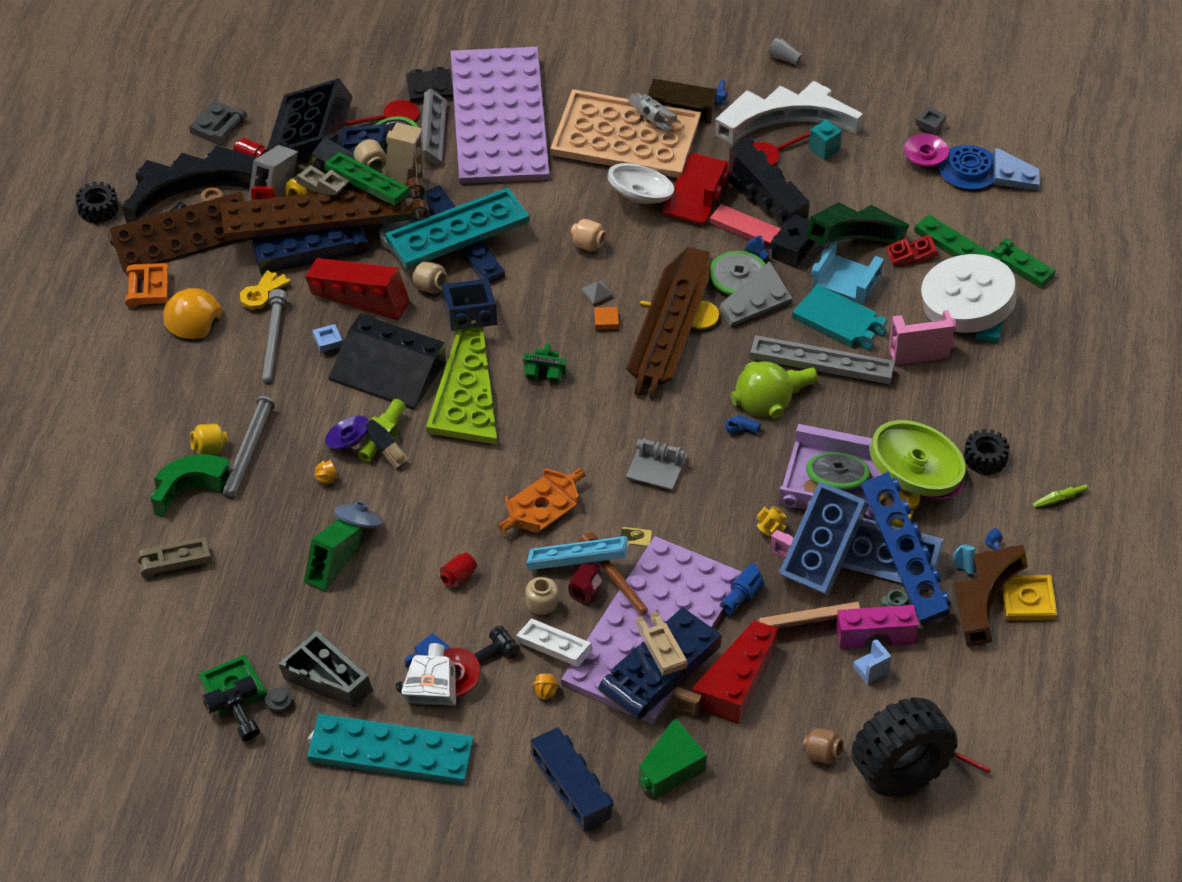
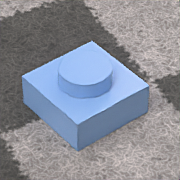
(327, 338)

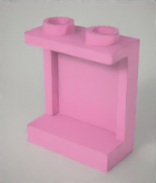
(921, 341)

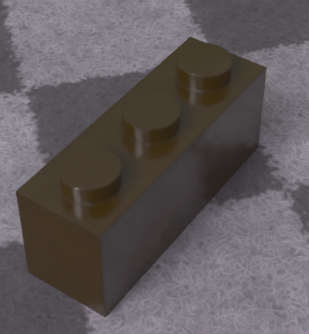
(685, 97)

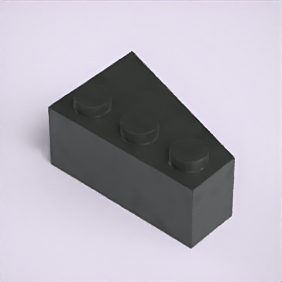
(326, 670)

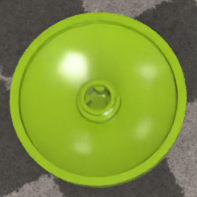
(918, 457)

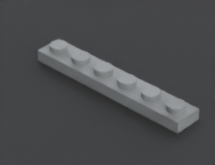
(822, 359)

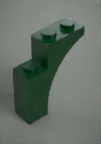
(842, 223)

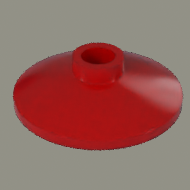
(467, 665)

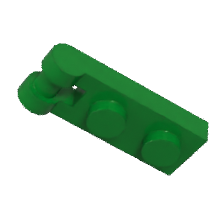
(1024, 264)

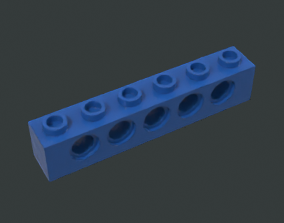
(926, 608)

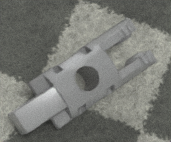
(653, 111)

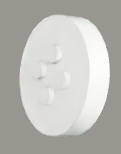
(973, 290)

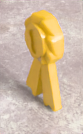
(257, 296)

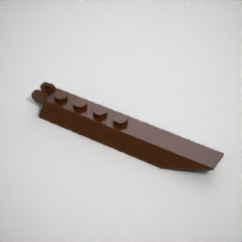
(669, 320)

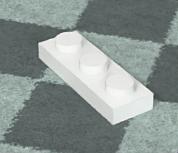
(554, 642)

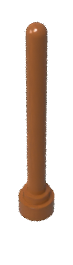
(618, 579)

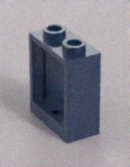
(478, 306)

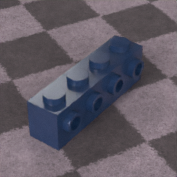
(572, 779)

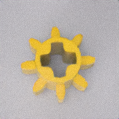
(771, 520)

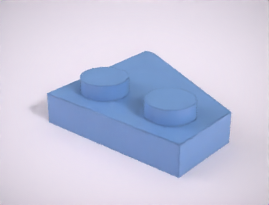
(1014, 172)

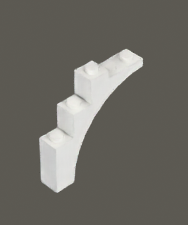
(783, 106)

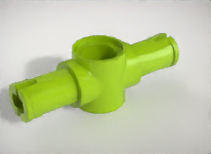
(388, 421)

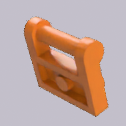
(155, 284)

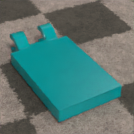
(839, 318)

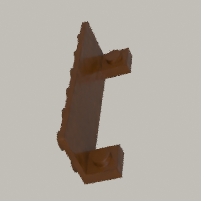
(171, 233)

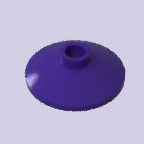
(347, 433)

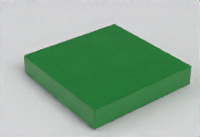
(225, 675)

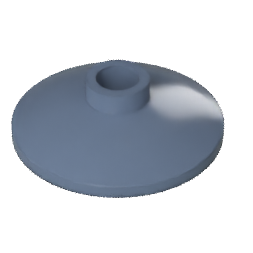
(358, 515)

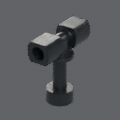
(232, 701)

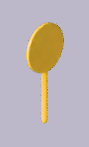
(706, 315)

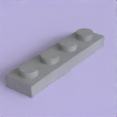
(433, 126)

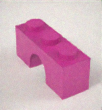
(857, 625)

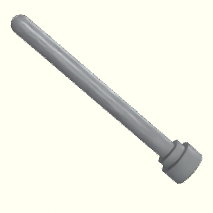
(277, 300)

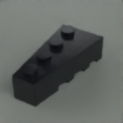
(764, 184)

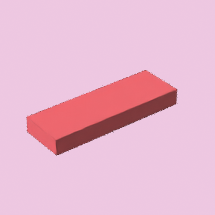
(743, 224)

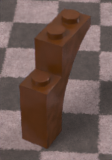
(977, 595)

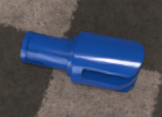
(743, 588)

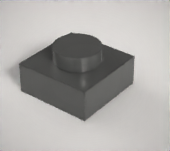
(931, 120)

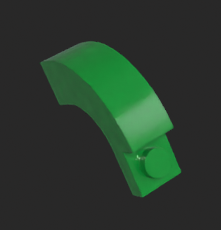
(188, 473)

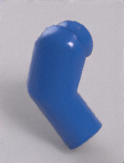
(740, 423)

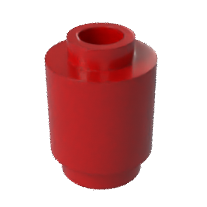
(249, 147)
(458, 570)

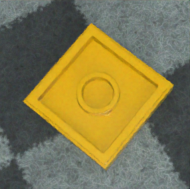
(1029, 598)

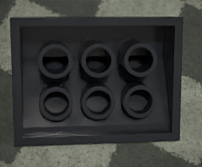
(310, 116)
(388, 361)

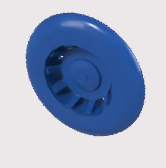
(968, 167)

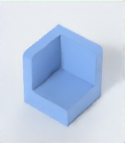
(873, 665)

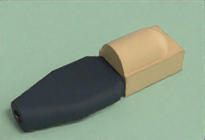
(386, 444)

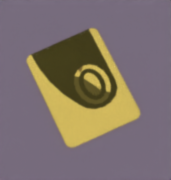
(637, 536)

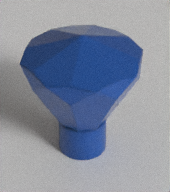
(757, 247)

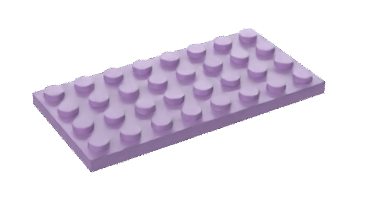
(499, 115)
(665, 582)

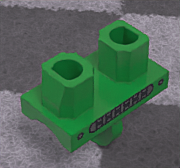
(544, 360)

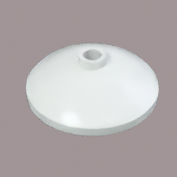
(640, 183)

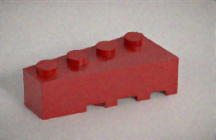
(360, 286)
(736, 674)

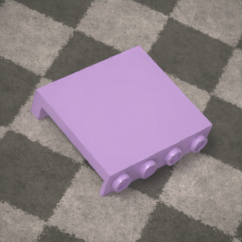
(815, 441)

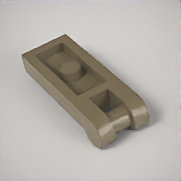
(173, 556)

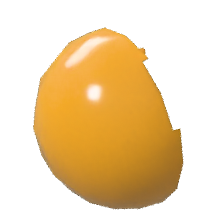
(191, 313)

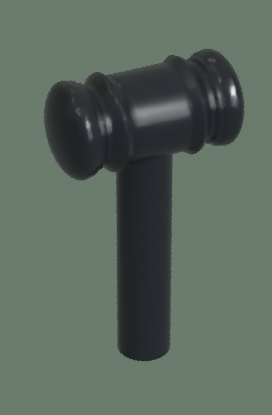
(501, 641)

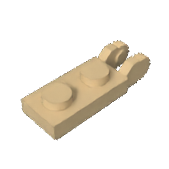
(661, 644)

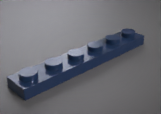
(476, 254)

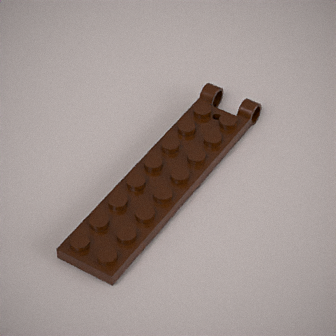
(317, 212)

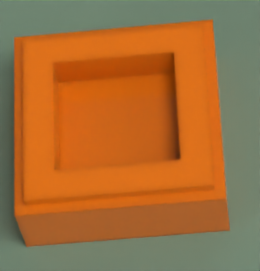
(606, 318)

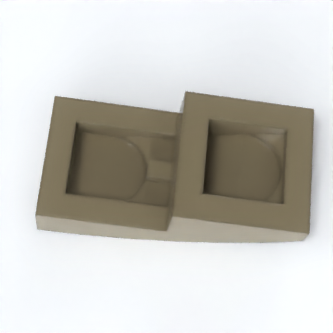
(317, 181)

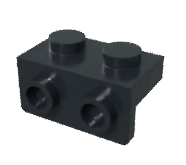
(437, 79)

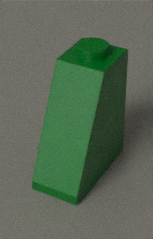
(331, 552)
(671, 761)

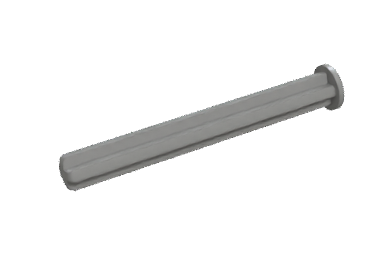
(248, 445)

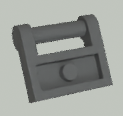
(212, 118)

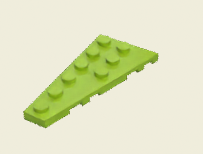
(464, 395)

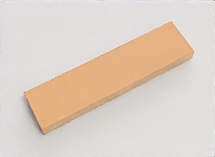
(807, 616)

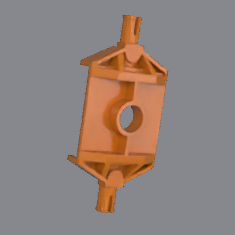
(552, 489)

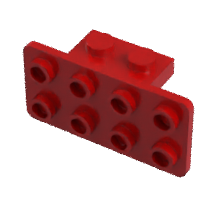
(697, 189)

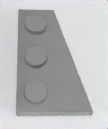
(755, 297)

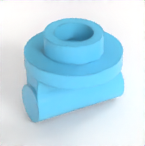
(964, 558)

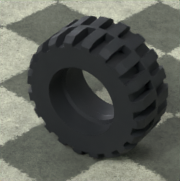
(904, 747)

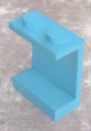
(846, 276)

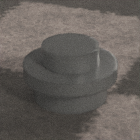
(278, 700)

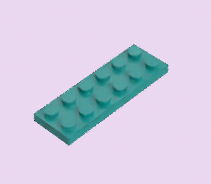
(457, 228)
(390, 749)

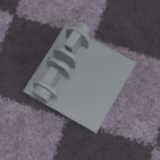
(656, 464)

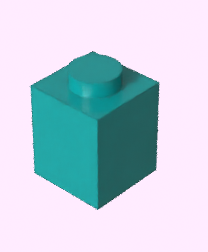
(825, 139)

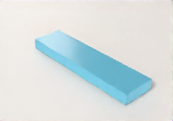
(577, 553)

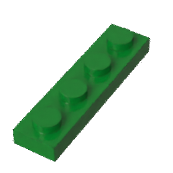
(368, 178)
(949, 239)

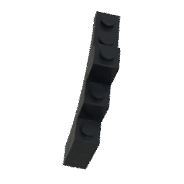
(187, 172)

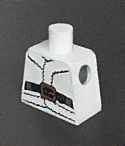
(431, 679)

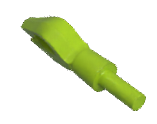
(1058, 496)

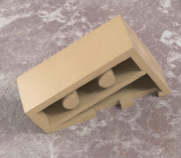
(405, 154)

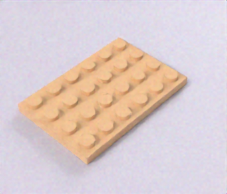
(613, 133)

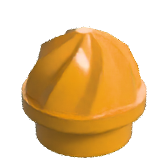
(325, 472)
(545, 686)

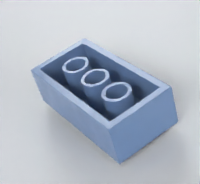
(823, 538)

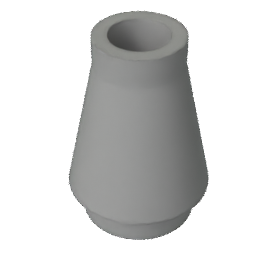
(783, 51)

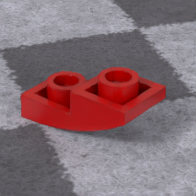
(914, 252)

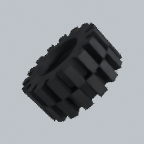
(97, 193)
(986, 441)

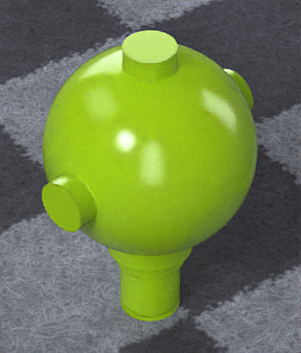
(767, 388)

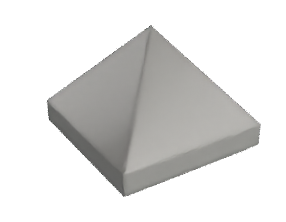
(597, 292)

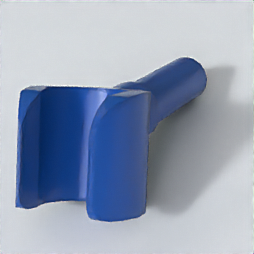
(721, 94)
(993, 539)

